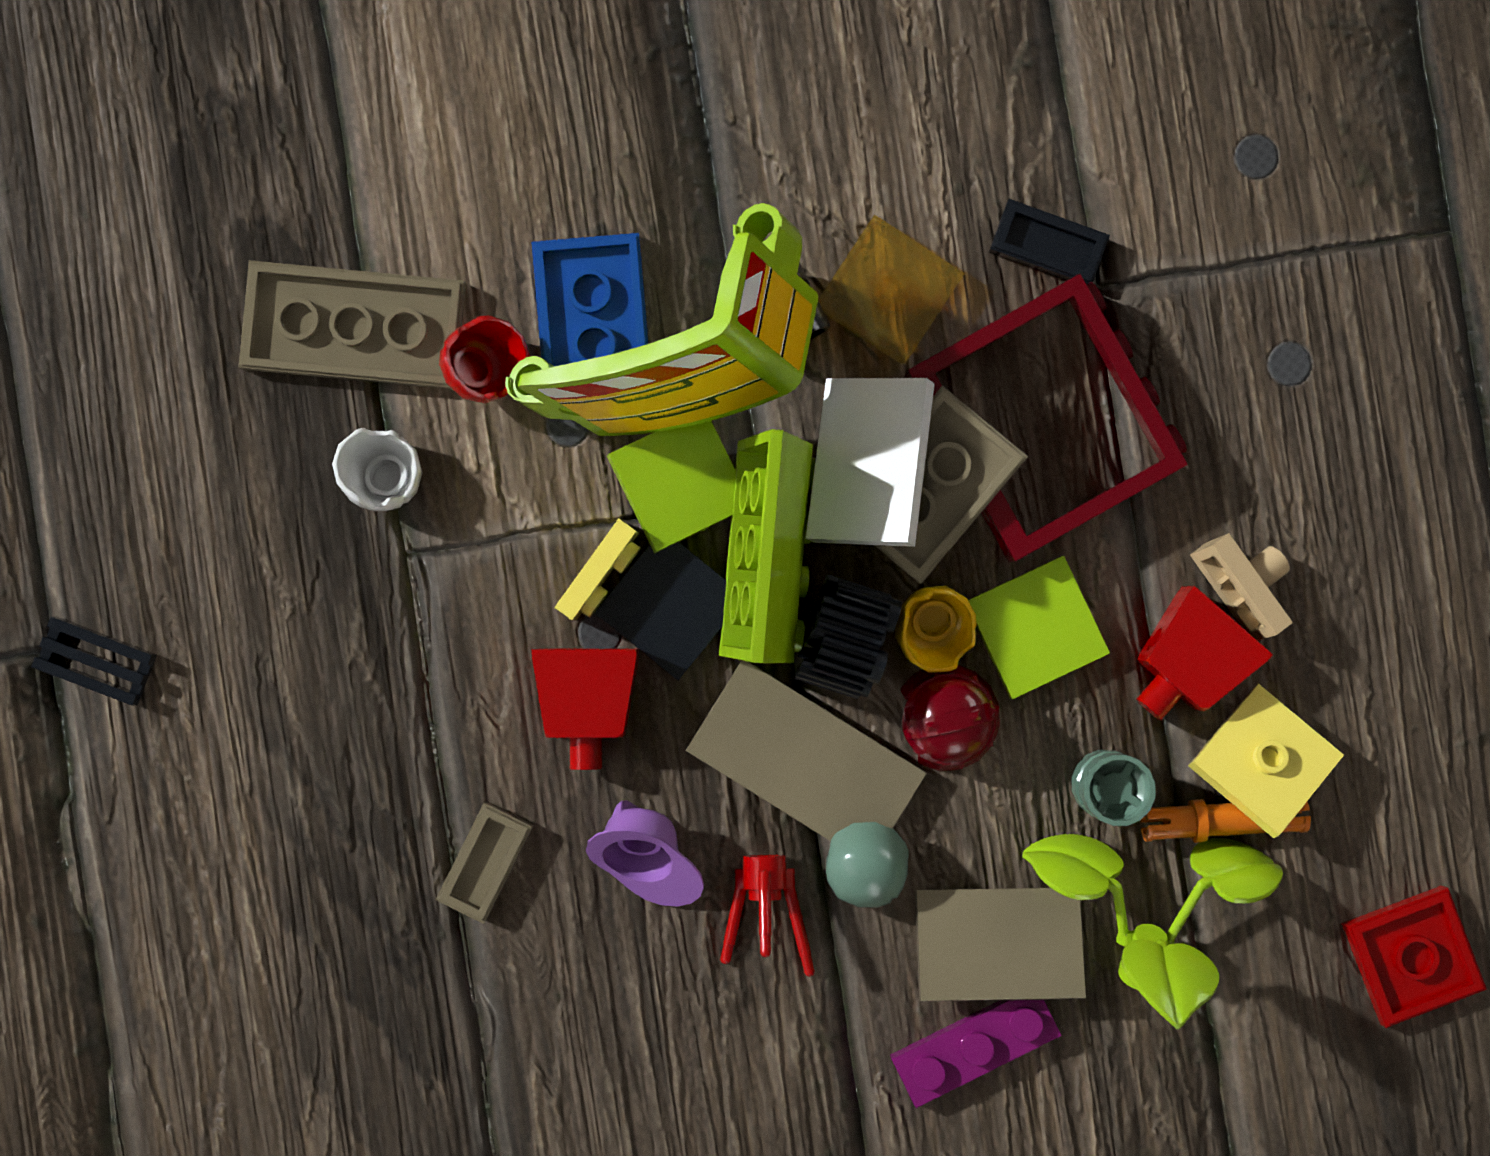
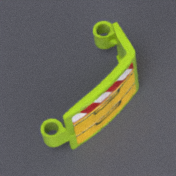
(721, 367)

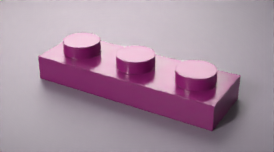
(973, 1047)

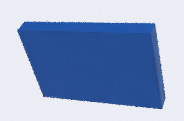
(589, 297)

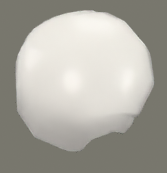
(377, 469)

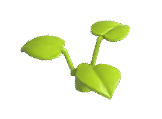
(1168, 975)

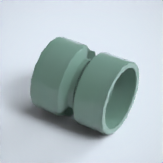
(1113, 787)

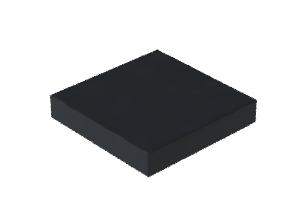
(667, 607)

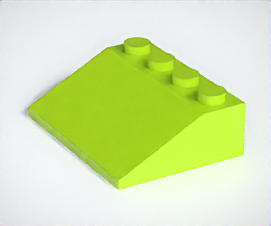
(767, 549)

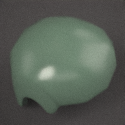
(867, 864)

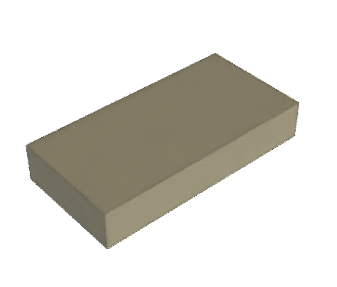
(484, 862)

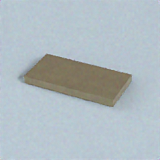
(348, 323)
(802, 756)

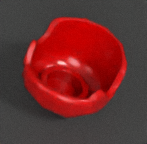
(481, 357)

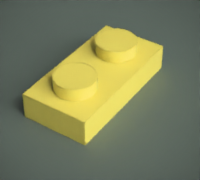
(586, 590)

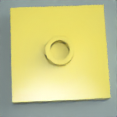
(1266, 761)

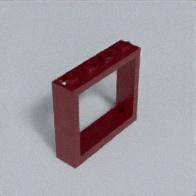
(1137, 392)

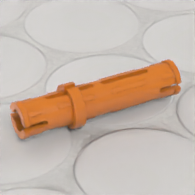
(1205, 820)

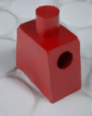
(1196, 655)
(585, 697)

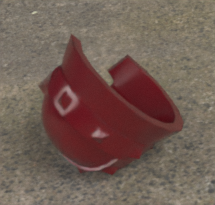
(949, 718)

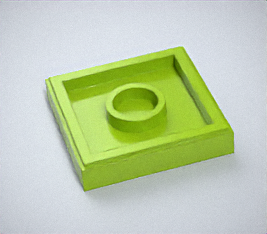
(676, 482)
(1037, 627)

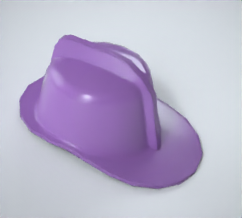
(644, 856)

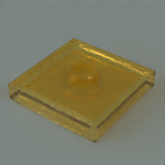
(889, 289)

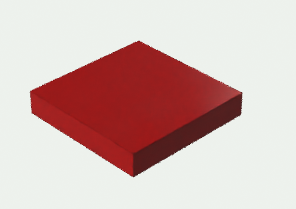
(1414, 956)

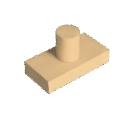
(1246, 584)

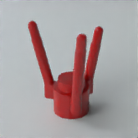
(764, 879)

